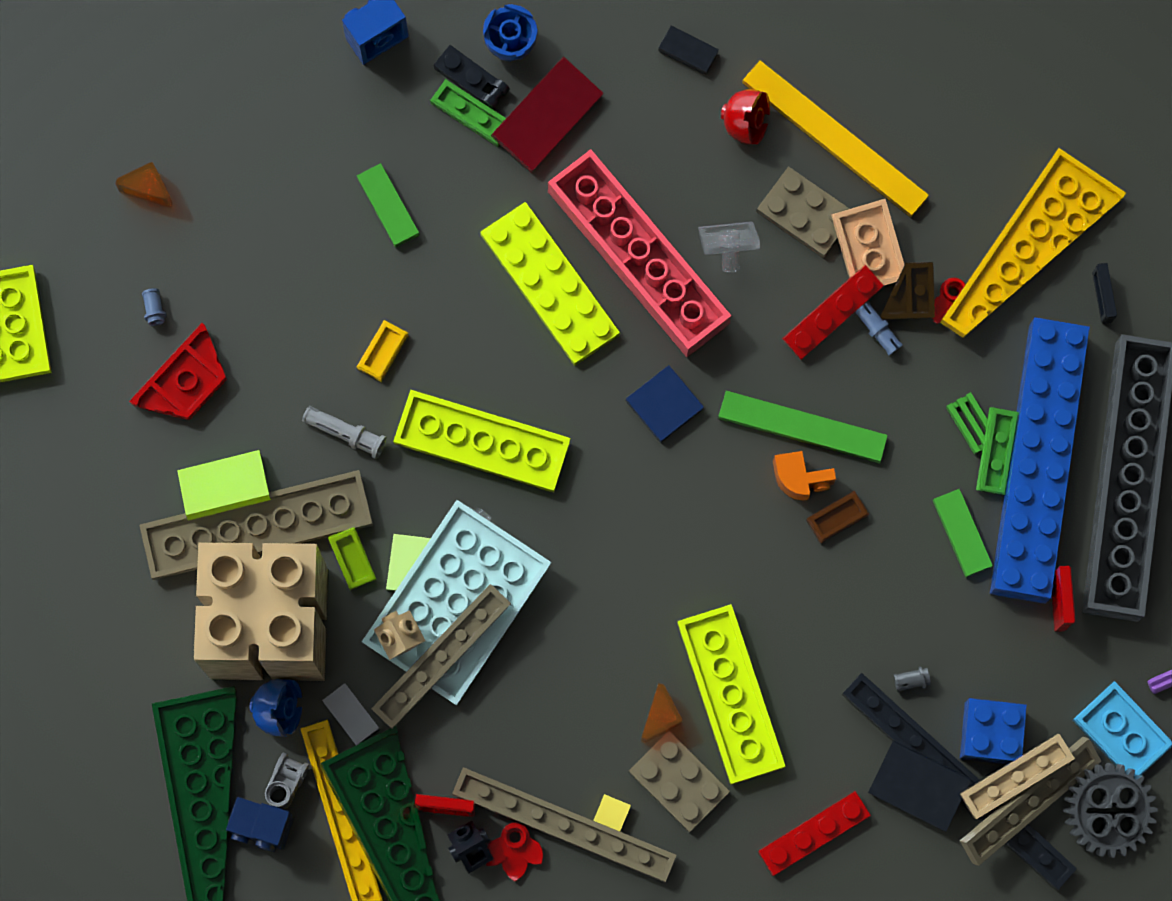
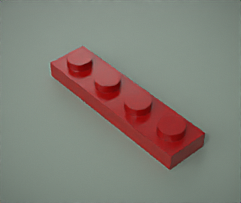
(832, 312)
(814, 833)

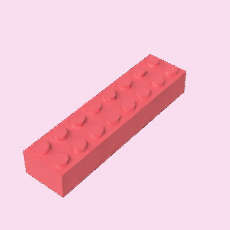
(639, 253)

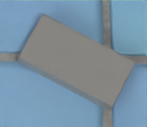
(350, 714)

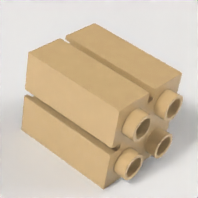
(261, 611)

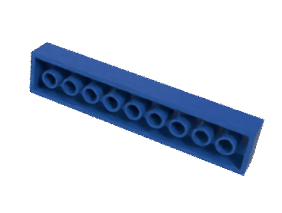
(1040, 461)

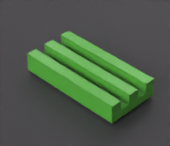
(960, 424)

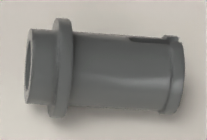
(912, 679)

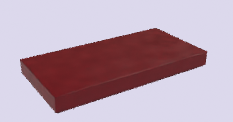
(547, 114)

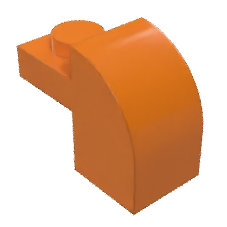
(794, 480)

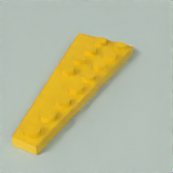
(1050, 218)

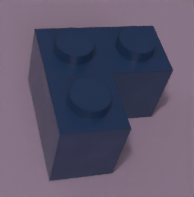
(260, 823)

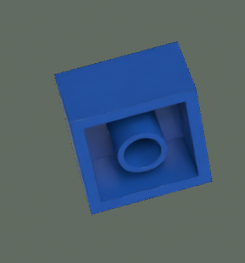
(374, 28)
(992, 731)

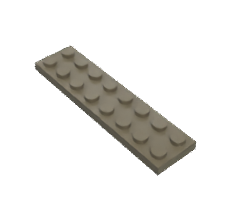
(290, 517)

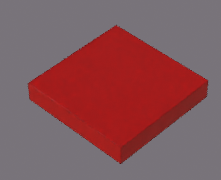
(1063, 599)
(445, 805)

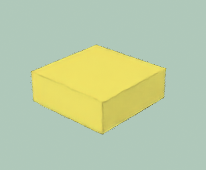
(612, 812)

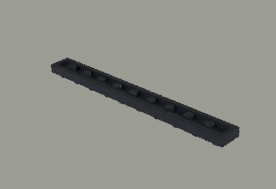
(903, 729)

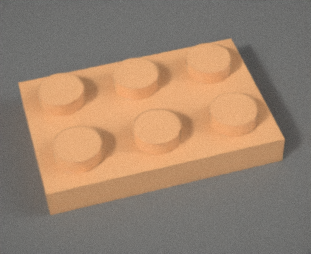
(869, 240)

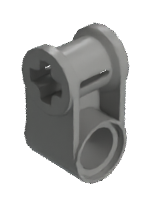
(286, 780)

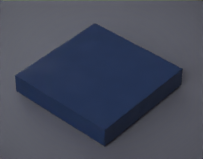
(664, 404)

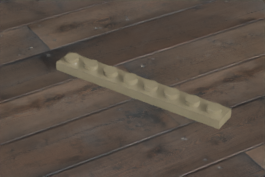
(564, 824)

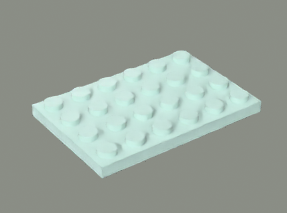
(445, 580)

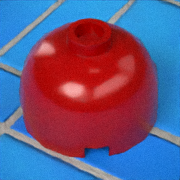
(745, 116)

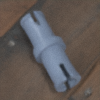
(878, 328)

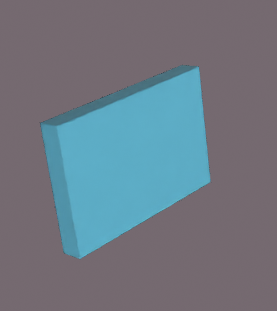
(1123, 730)

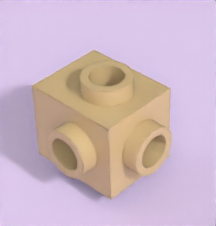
(399, 634)

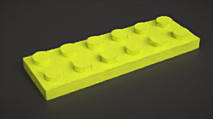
(550, 283)
(482, 441)
(731, 694)

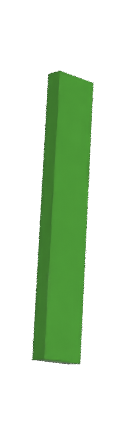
(802, 426)

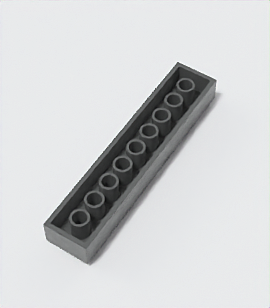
(1129, 479)

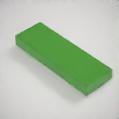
(467, 110)
(388, 205)
(997, 451)
(962, 533)

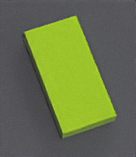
(352, 558)

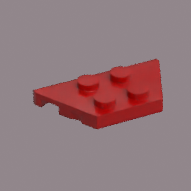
(184, 379)

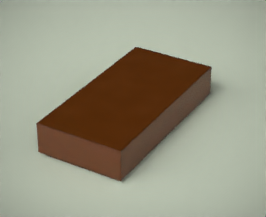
(837, 517)

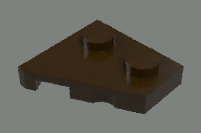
(912, 293)

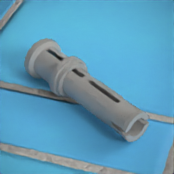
(356, 436)

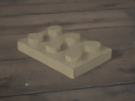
(802, 211)
(679, 781)

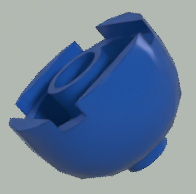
(510, 32)
(275, 707)

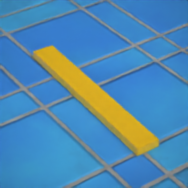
(836, 139)
(355, 865)

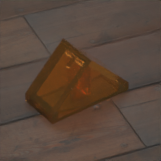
(145, 184)
(662, 715)

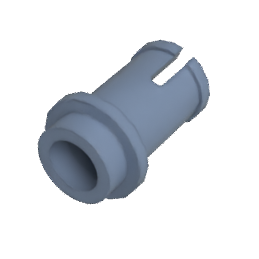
(153, 307)

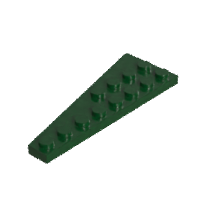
(197, 765)
(380, 808)

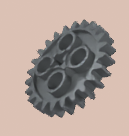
(1110, 836)

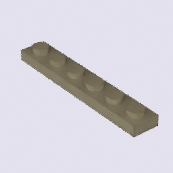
(441, 656)
(1028, 804)

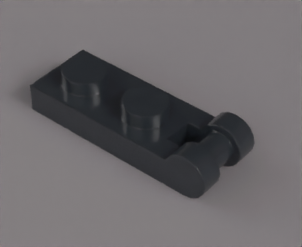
(470, 77)

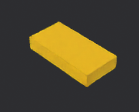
(382, 351)

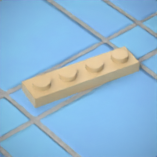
(1017, 776)

